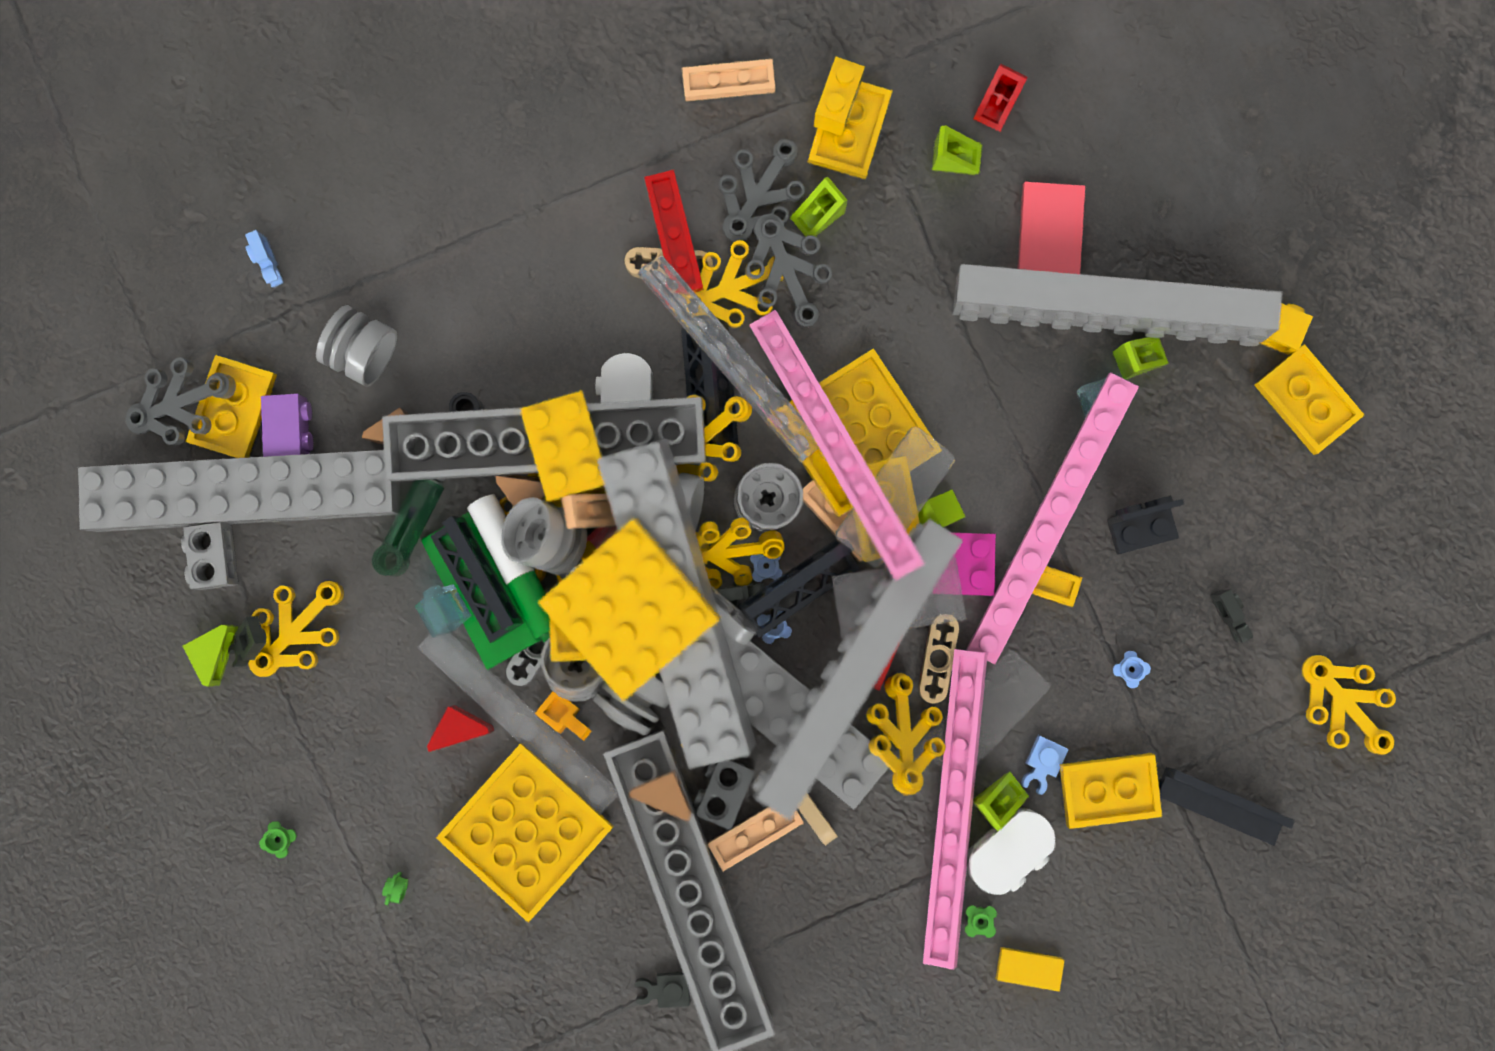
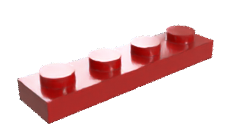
(673, 227)

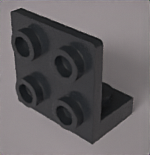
(1141, 528)

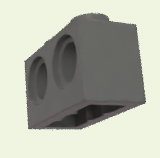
(731, 793)

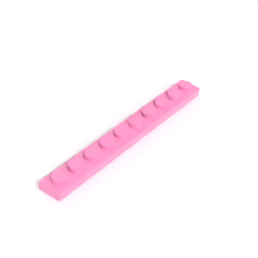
(837, 446)
(1053, 516)
(955, 809)

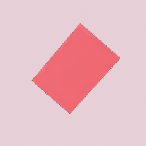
(1051, 227)

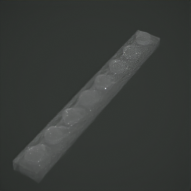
(729, 357)
(519, 719)

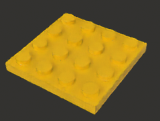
(873, 415)
(629, 609)
(524, 832)

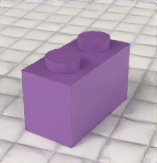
(286, 425)

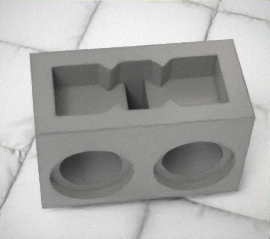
(218, 554)

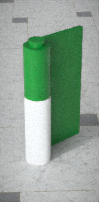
(519, 581)

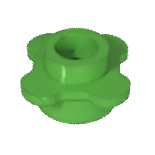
(269, 843)
(395, 889)
(974, 914)

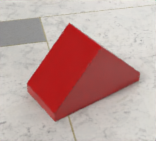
(1000, 97)
(457, 727)

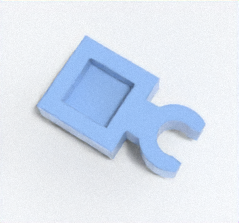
(261, 252)
(1045, 760)

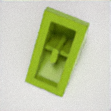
(956, 152)
(820, 209)
(1140, 356)
(942, 510)
(210, 654)
(1001, 800)

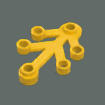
(730, 287)
(712, 430)
(719, 553)
(291, 631)
(1344, 701)
(904, 737)

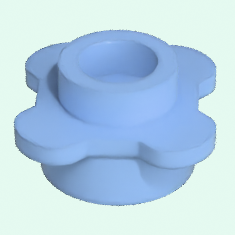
(760, 572)
(781, 631)
(1141, 669)

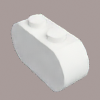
(625, 379)
(1006, 856)

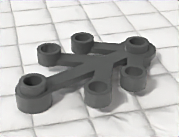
(758, 195)
(785, 265)
(175, 402)

